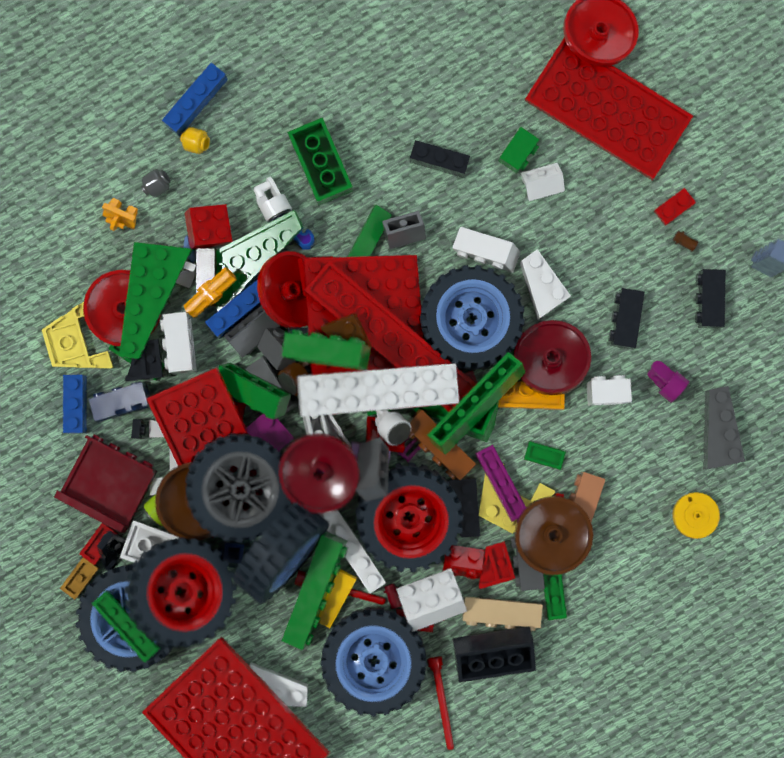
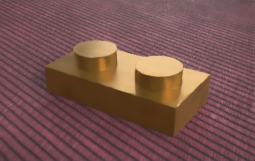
(79, 578)

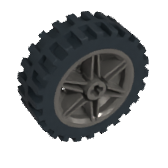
(213, 465)

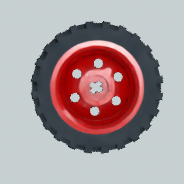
(434, 536)
(206, 613)

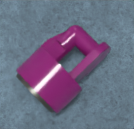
(671, 383)

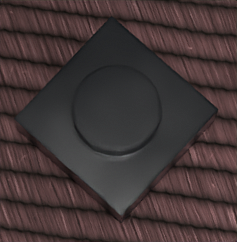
(138, 429)

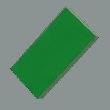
(544, 455)

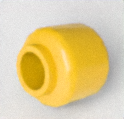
(195, 140)

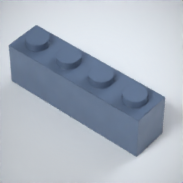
(770, 258)

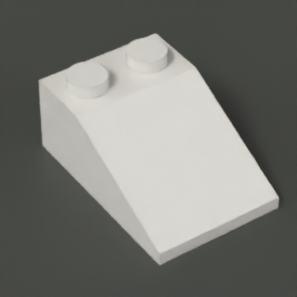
(141, 539)

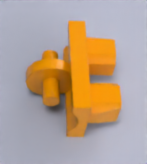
(118, 217)

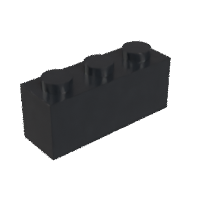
(439, 159)
(710, 298)
(626, 318)

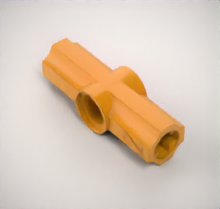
(210, 292)

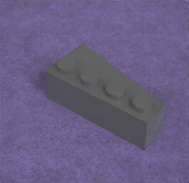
(721, 431)

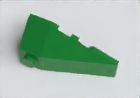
(480, 431)

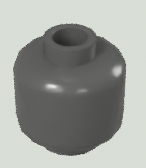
(155, 183)

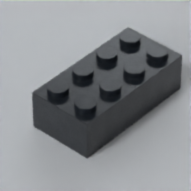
(494, 654)

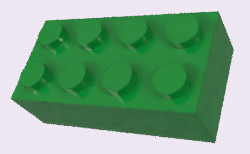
(320, 161)
(326, 351)

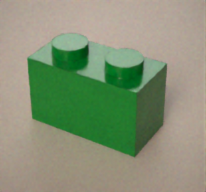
(518, 150)

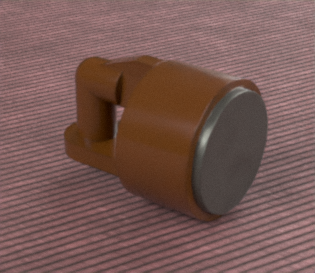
(288, 376)

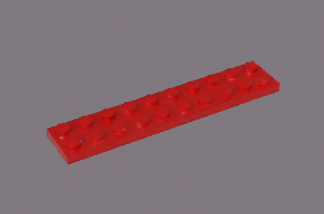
(384, 330)

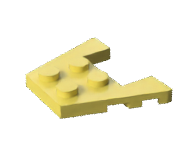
(67, 343)
(493, 511)

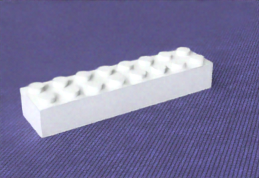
(377, 390)

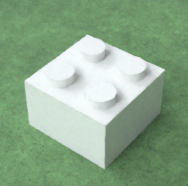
(609, 392)

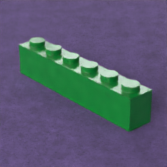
(476, 403)
(314, 591)

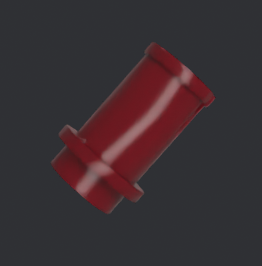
(392, 594)

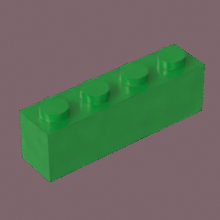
(254, 391)

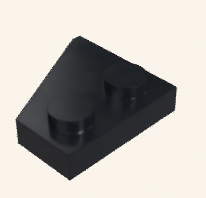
(149, 364)
(110, 549)

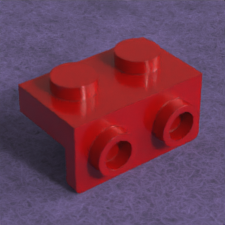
(464, 561)

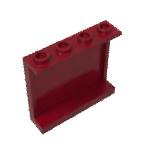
(107, 483)

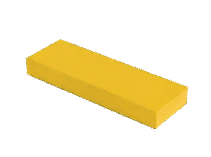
(342, 585)

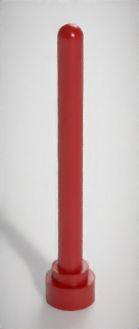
(353, 593)
(435, 665)

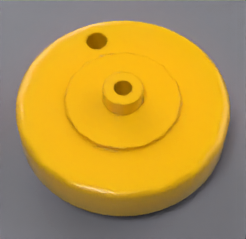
(696, 515)

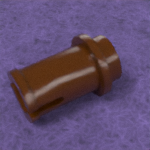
(685, 241)

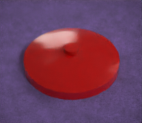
(600, 31)
(281, 290)
(106, 305)

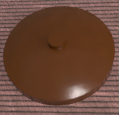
(173, 505)
(553, 535)

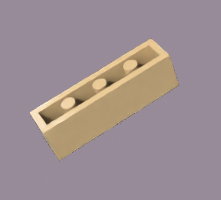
(502, 612)

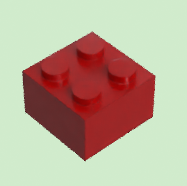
(208, 226)

